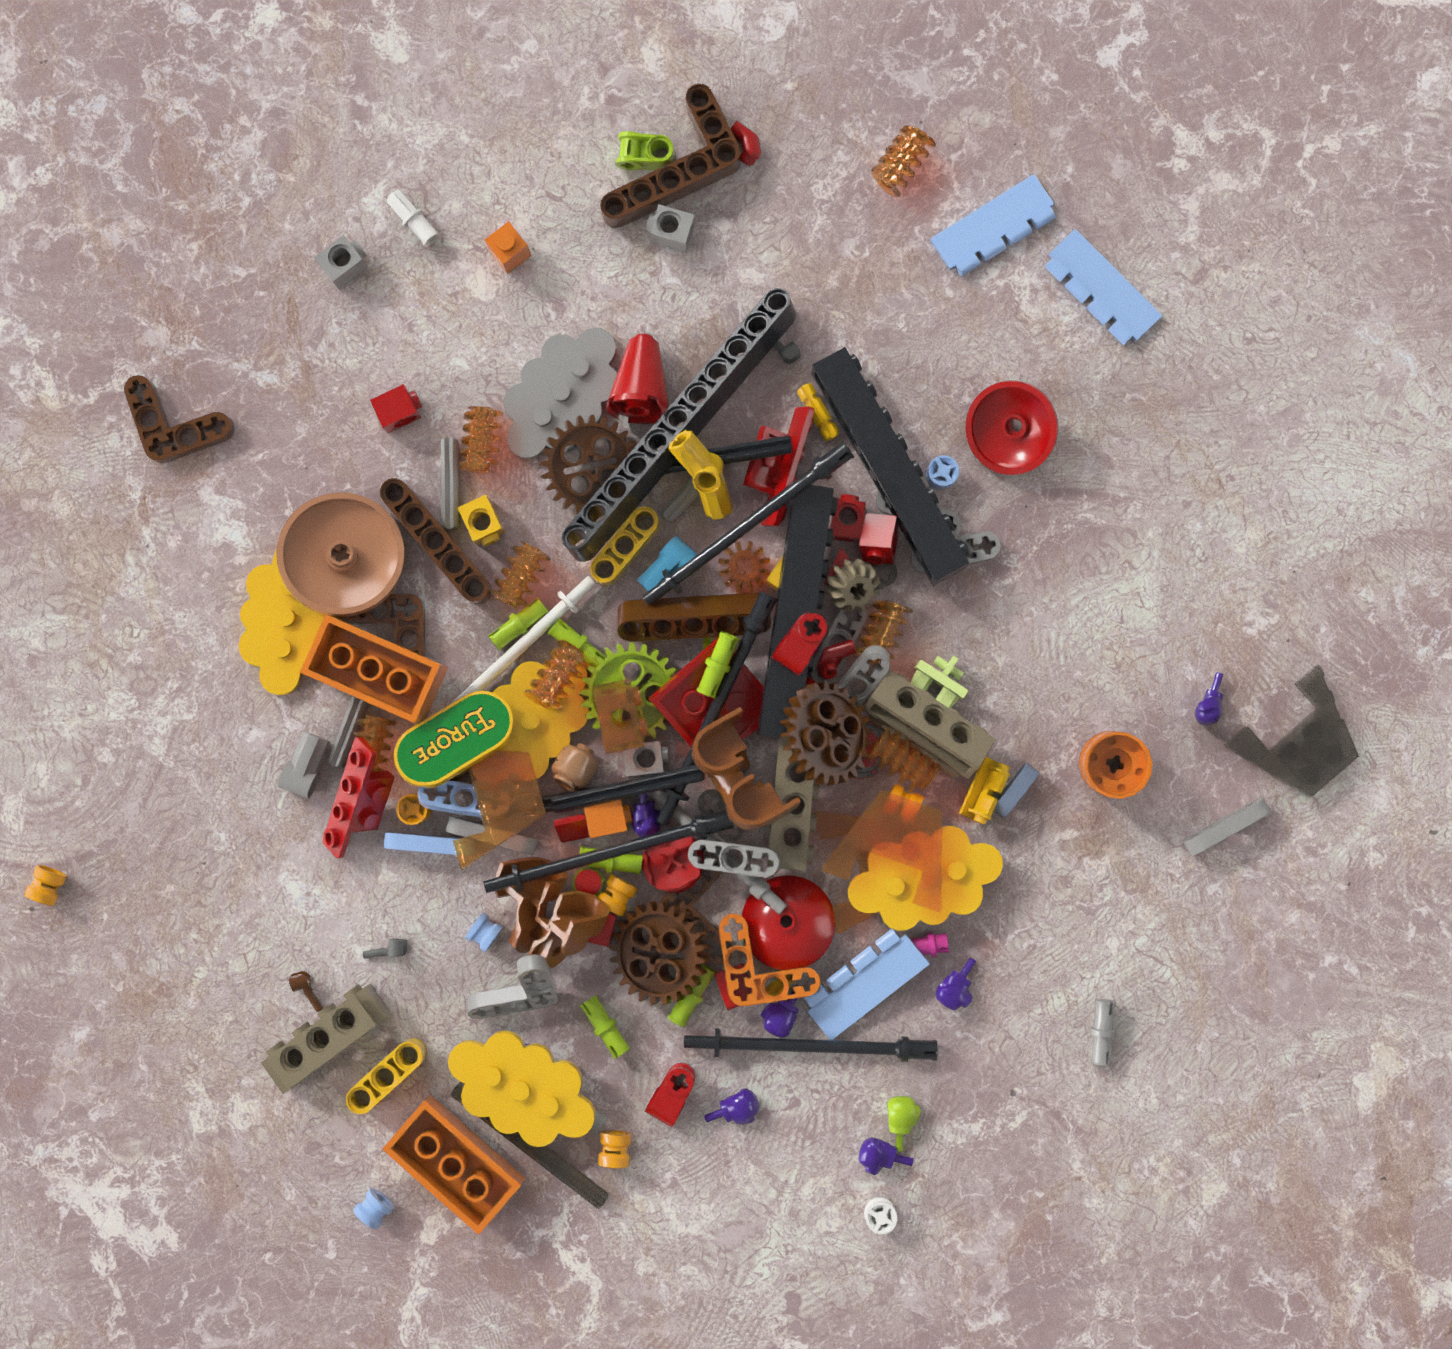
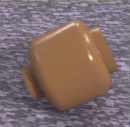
(574, 767)

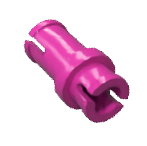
(932, 944)

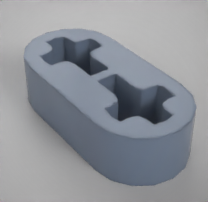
(1015, 789)

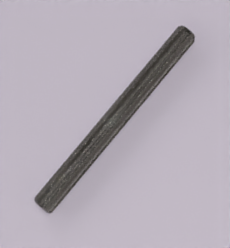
(551, 1162)

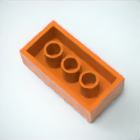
(374, 669)
(454, 1164)

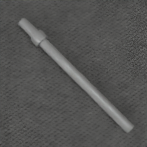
(758, 887)

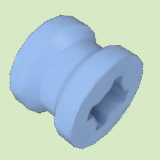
(946, 468)
(484, 932)
(373, 1208)

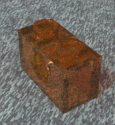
(616, 734)

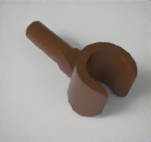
(300, 981)

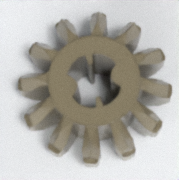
(849, 596)

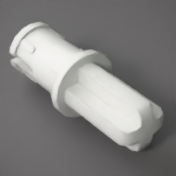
(412, 218)

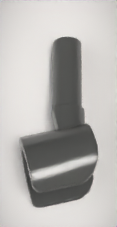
(789, 352)
(396, 948)

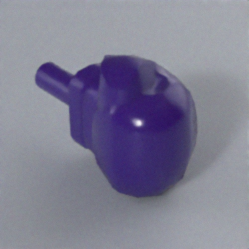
(1210, 709)
(645, 817)
(954, 990)
(780, 1017)
(737, 1108)
(879, 1154)

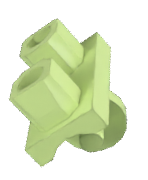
(951, 690)

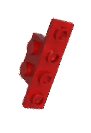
(777, 472)
(358, 799)

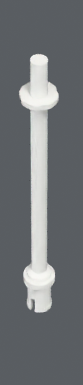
(567, 602)

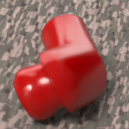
(749, 141)
(831, 657)

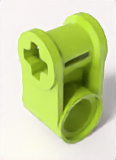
(642, 151)

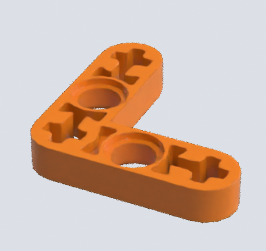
(757, 982)

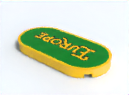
(453, 739)

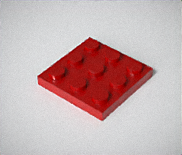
(687, 707)

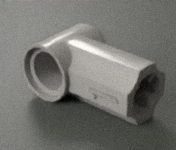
(301, 773)

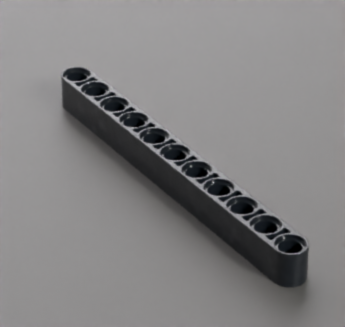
(683, 409)

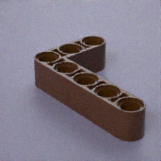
(680, 169)

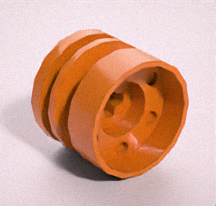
(1123, 781)

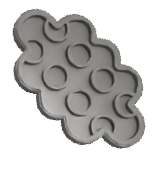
(558, 387)

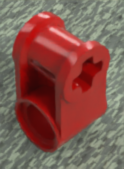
(798, 648)
(669, 1097)

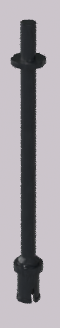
(820, 469)
(754, 625)
(697, 827)
(902, 1048)

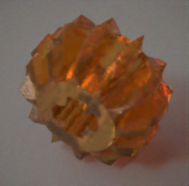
(755, 567)

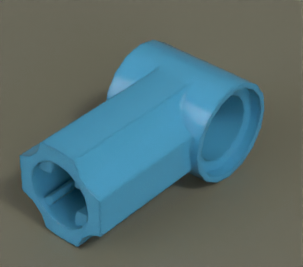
(671, 557)

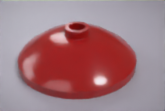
(992, 431)
(810, 929)

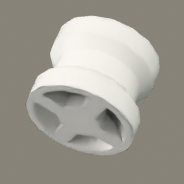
(882, 1221)

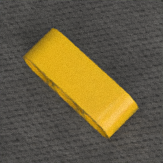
(627, 531)
(373, 1083)

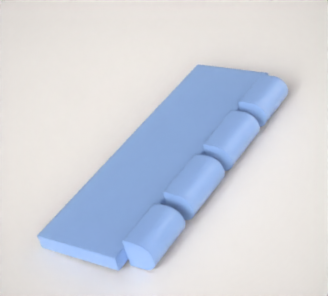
(985, 227)
(1110, 291)
(872, 983)

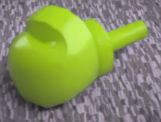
(902, 1115)

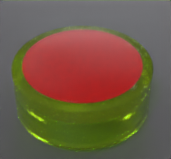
(588, 880)

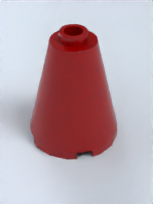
(640, 383)

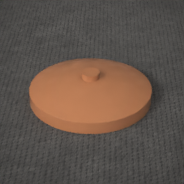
(340, 554)

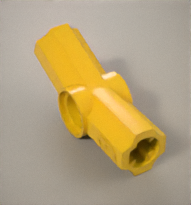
(698, 463)

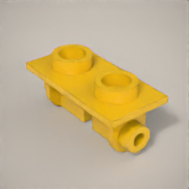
(979, 800)

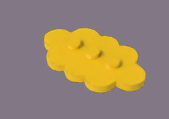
(277, 630)
(540, 729)
(892, 885)
(521, 1088)

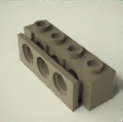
(928, 725)
(798, 855)
(368, 1013)

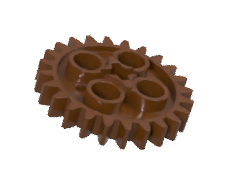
(583, 438)
(826, 733)
(657, 981)

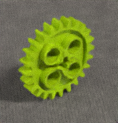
(611, 670)

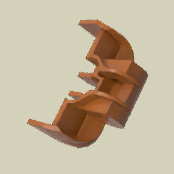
(723, 758)
(574, 919)

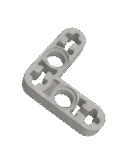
(535, 992)

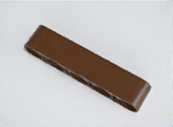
(425, 530)
(685, 617)

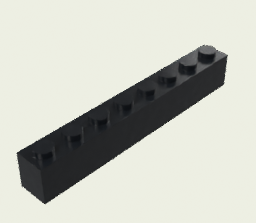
(889, 466)
(797, 594)

